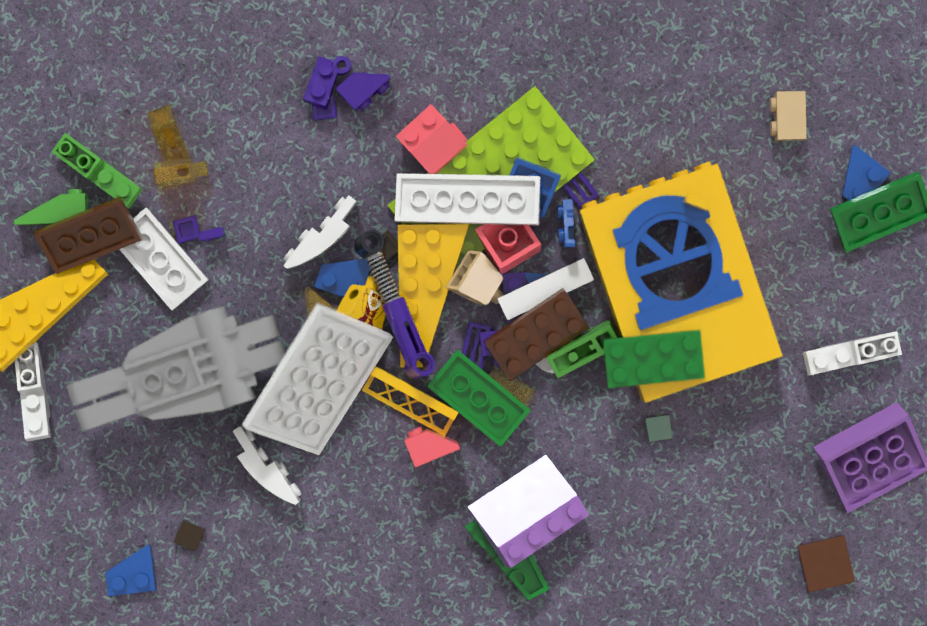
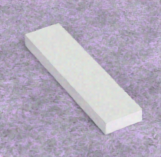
(532, 294)

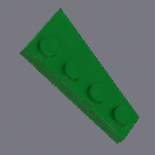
(524, 575)

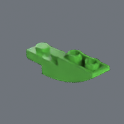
(96, 170)

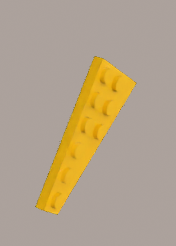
(425, 267)
(39, 306)

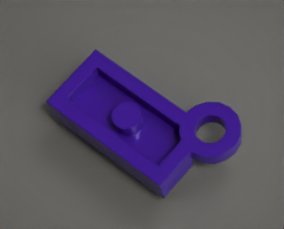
(324, 80)

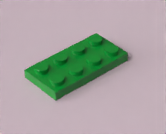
(880, 212)
(653, 358)
(479, 398)

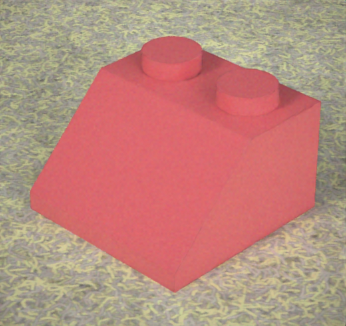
(431, 140)
(508, 244)
(428, 445)

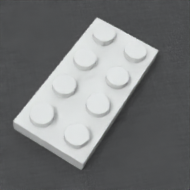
(163, 262)

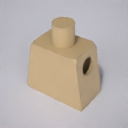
(476, 279)

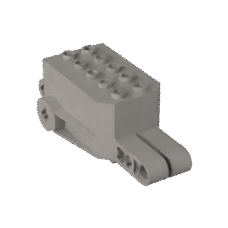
(183, 371)

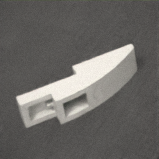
(315, 243)
(852, 353)
(33, 394)
(269, 476)

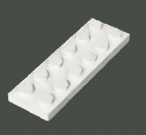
(467, 199)

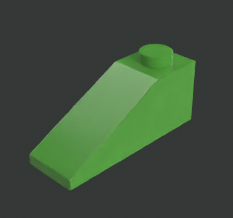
(56, 209)
(581, 349)

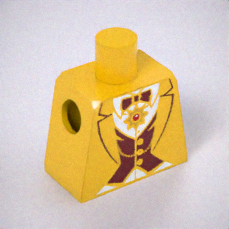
(364, 303)

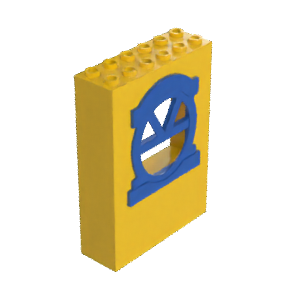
(729, 306)

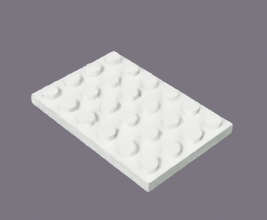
(317, 380)

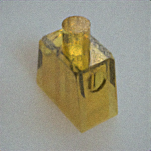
(166, 173)

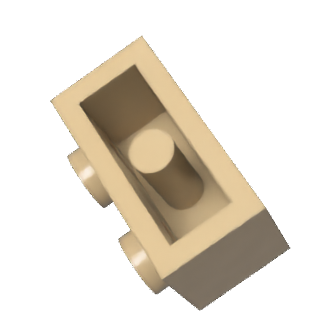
(789, 116)

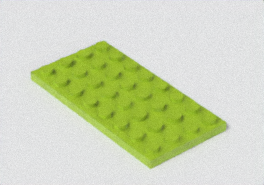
(525, 131)

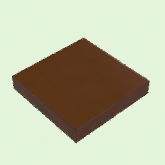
(826, 563)

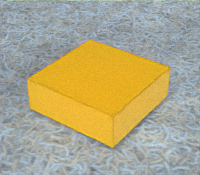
(697, 202)

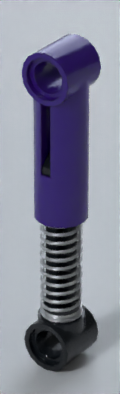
(395, 307)

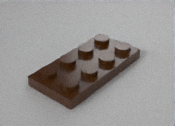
(88, 235)
(536, 334)

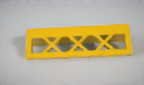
(413, 392)

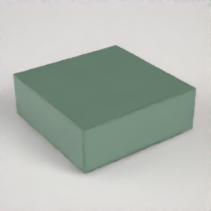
(658, 428)

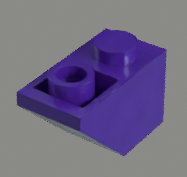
(361, 87)

